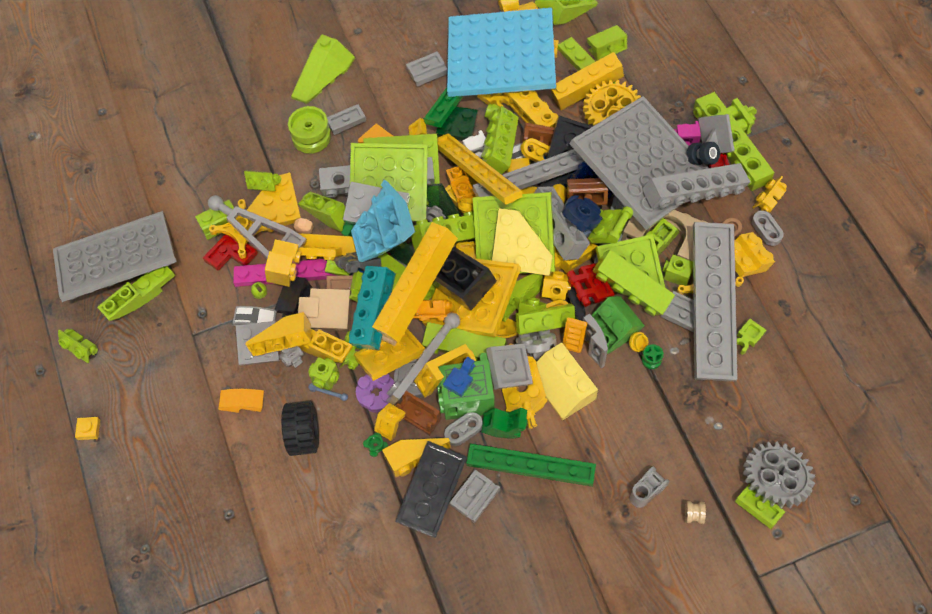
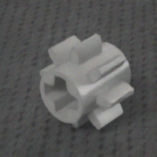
(291, 356)

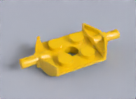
(532, 399)

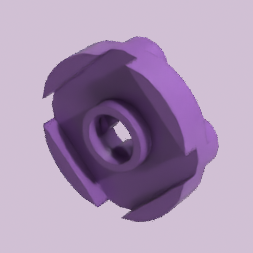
(368, 400)

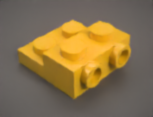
(751, 255)

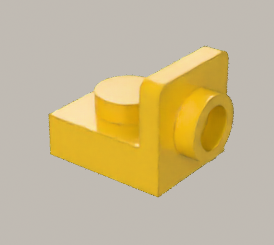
(388, 421)

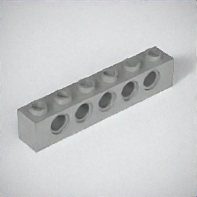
(331, 175)
(695, 185)

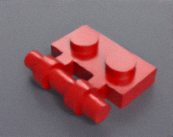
(595, 288)

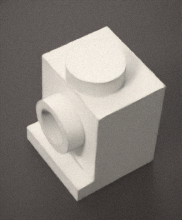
(475, 143)

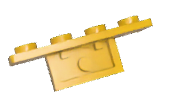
(326, 246)

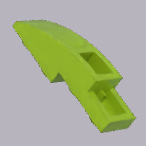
(134, 296)

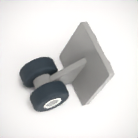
(715, 137)

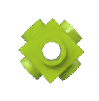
(324, 373)

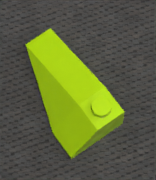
(324, 64)

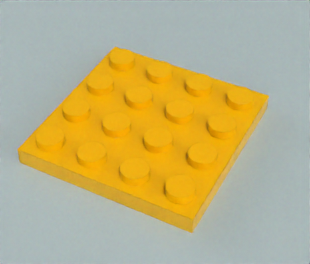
(489, 312)

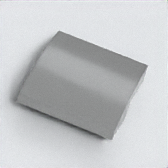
(596, 341)

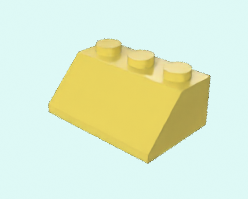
(565, 382)

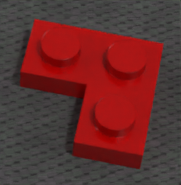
(226, 249)

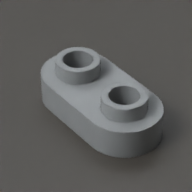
(769, 228)
(462, 429)

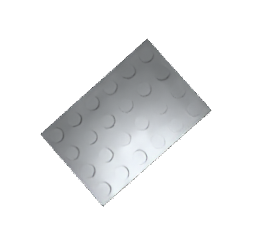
(113, 256)

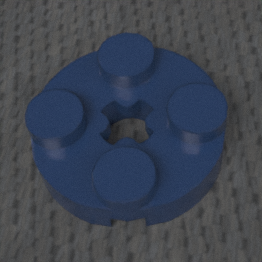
(574, 213)

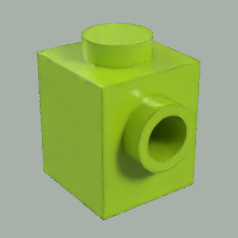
(678, 270)

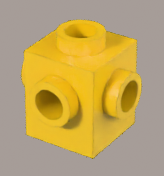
(555, 286)

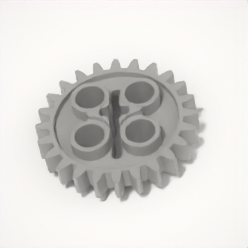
(779, 475)

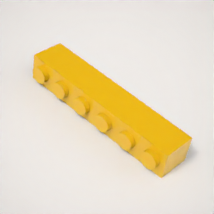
(415, 282)

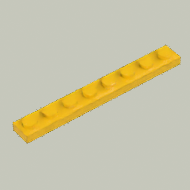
(479, 169)

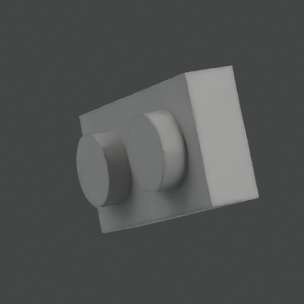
(346, 119)

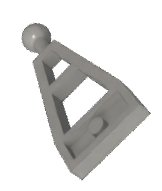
(216, 203)
(397, 390)

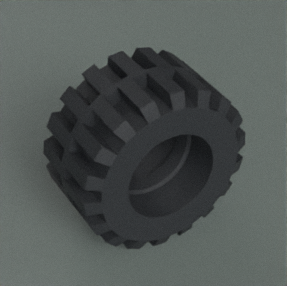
(300, 428)

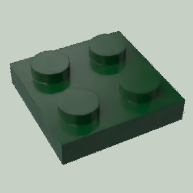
(459, 123)

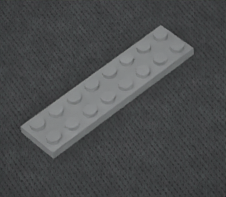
(714, 302)

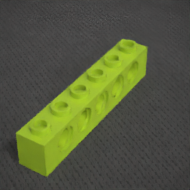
(744, 150)

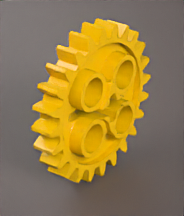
(601, 98)

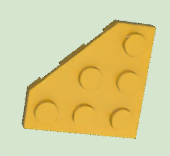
(278, 205)

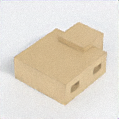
(327, 309)

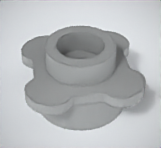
(434, 212)

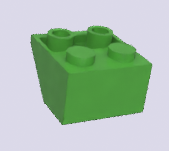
(616, 322)

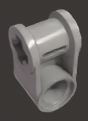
(651, 485)

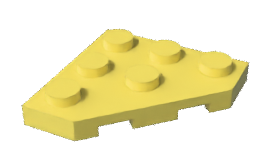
(520, 244)

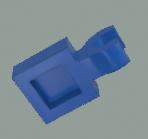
(459, 380)

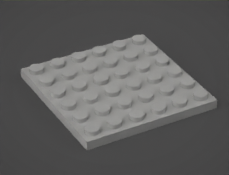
(632, 150)

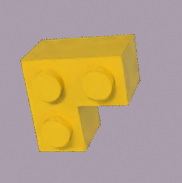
(282, 263)

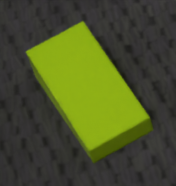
(333, 269)

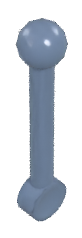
(343, 397)

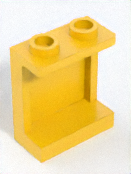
(430, 375)

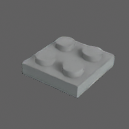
(245, 333)
(509, 366)

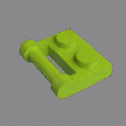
(610, 225)

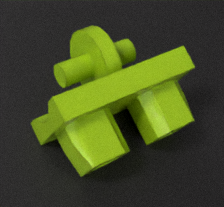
(743, 115)

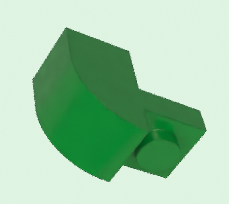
(504, 424)

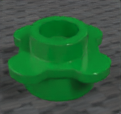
(369, 443)

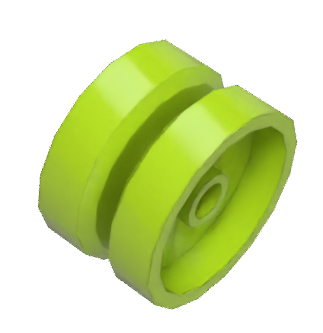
(309, 129)

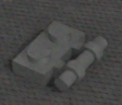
(351, 263)

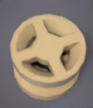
(695, 512)

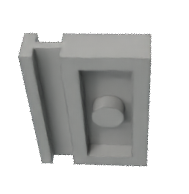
(427, 68)
(681, 311)
(474, 496)

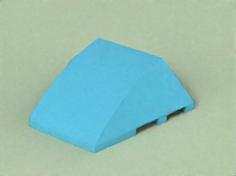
(383, 225)

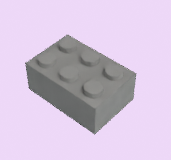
(360, 200)

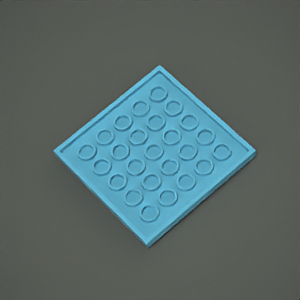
(501, 52)

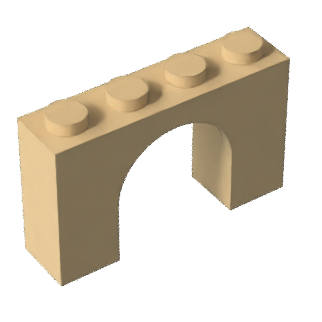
(682, 221)

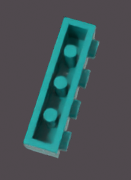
(374, 293)

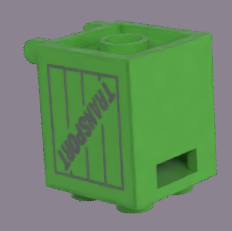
(477, 397)

